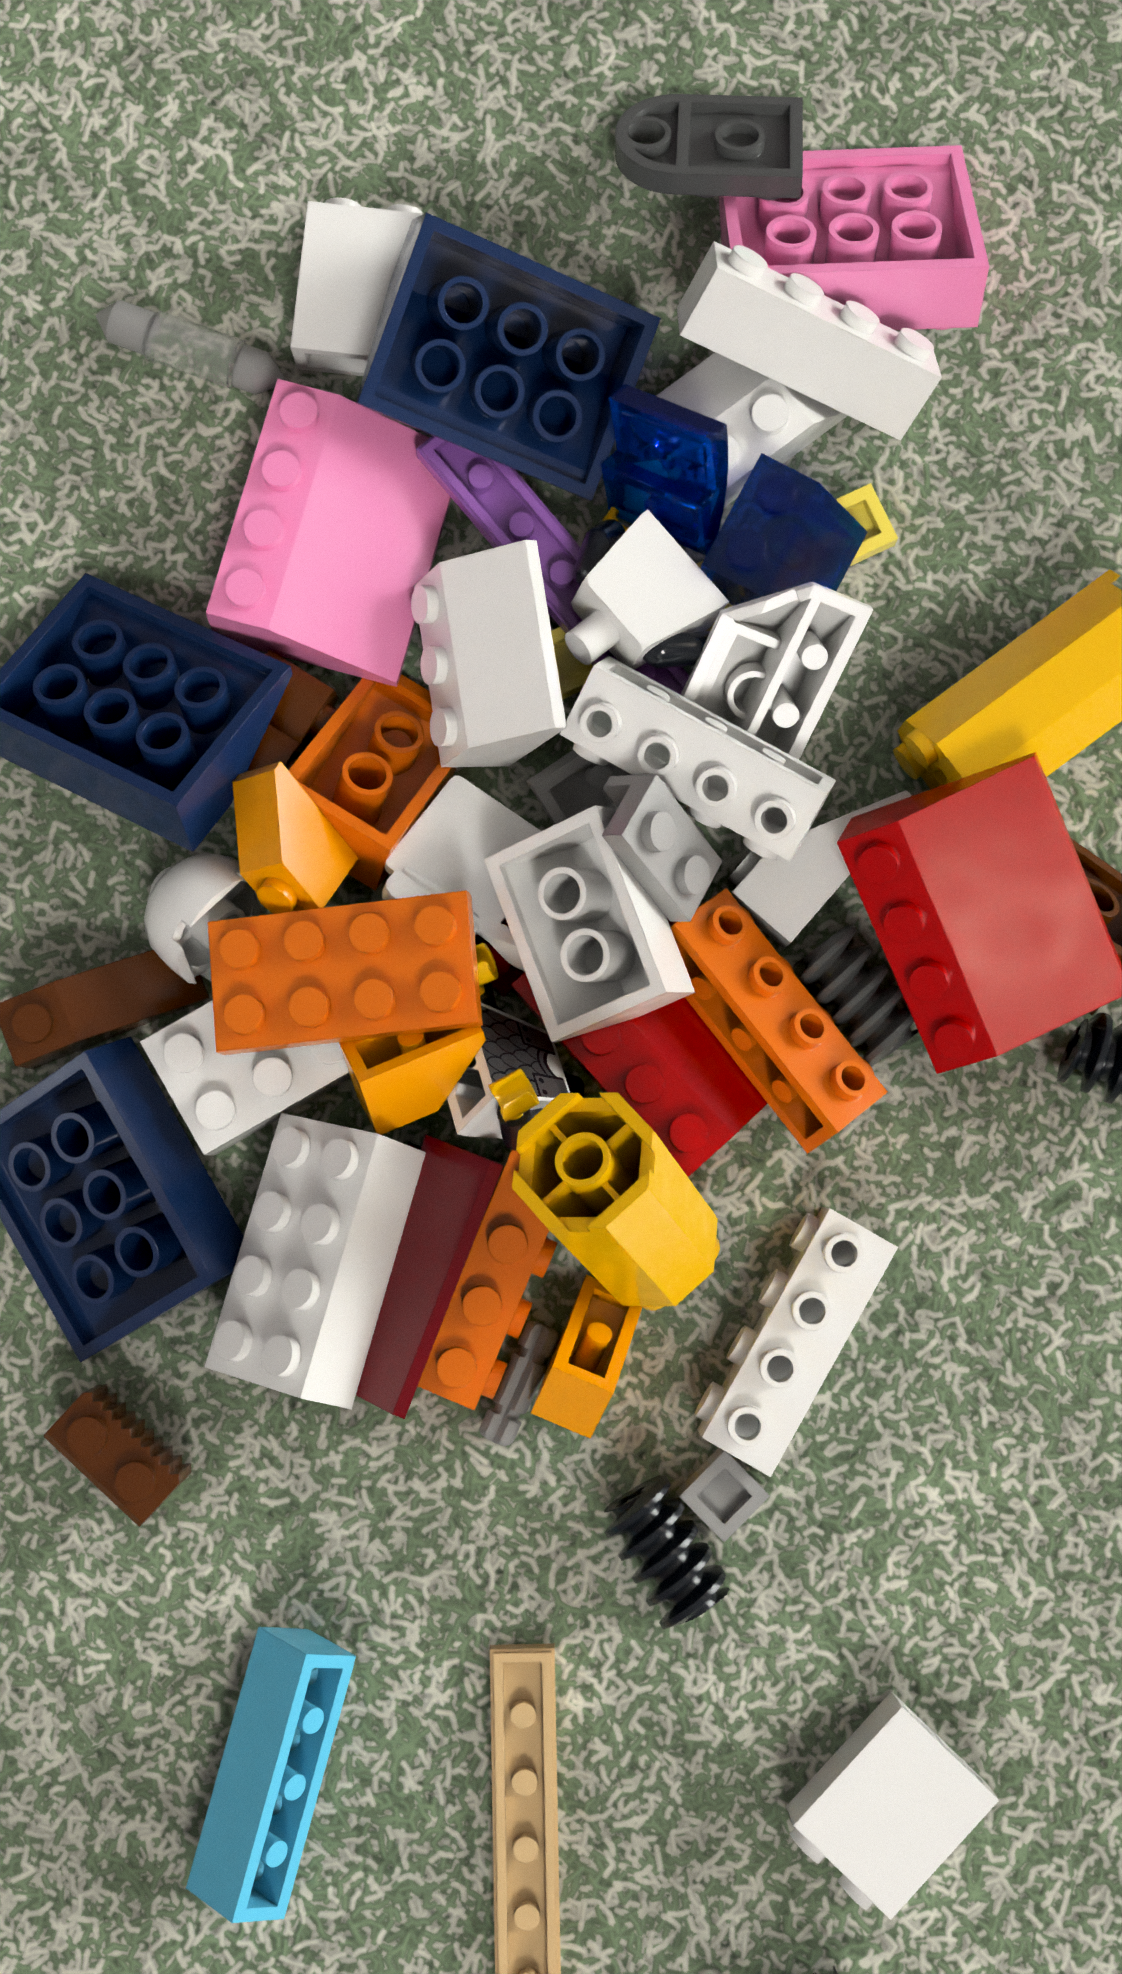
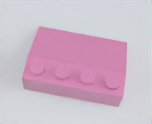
(876, 231)
(329, 537)

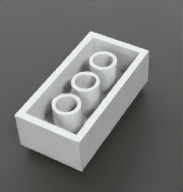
(236, 1093)
(315, 1260)

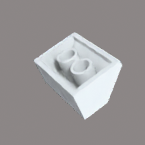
(488, 656)
(585, 928)

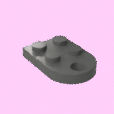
(713, 145)

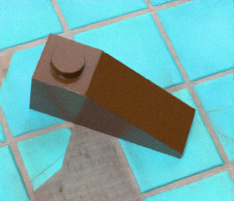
(93, 1008)

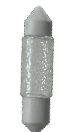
(189, 347)

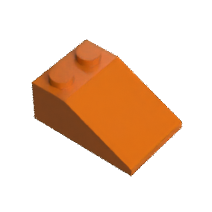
(374, 770)

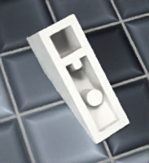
(788, 894)

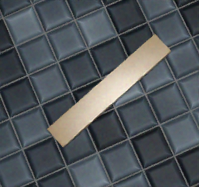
(525, 1809)

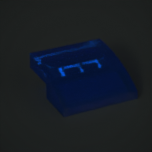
(667, 464)

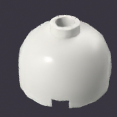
(185, 901)

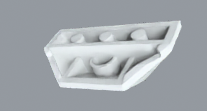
(757, 411)
(777, 662)

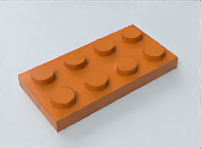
(344, 973)

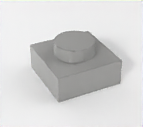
(722, 1494)

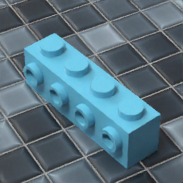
(270, 1774)

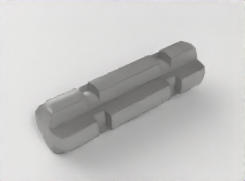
(519, 1383)

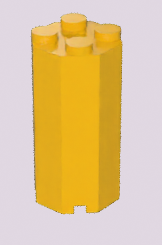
(1038, 694)
(616, 1199)

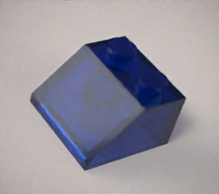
(781, 536)

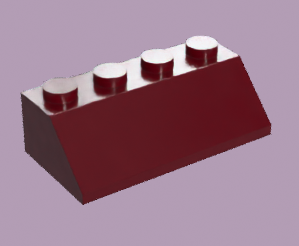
(427, 1267)

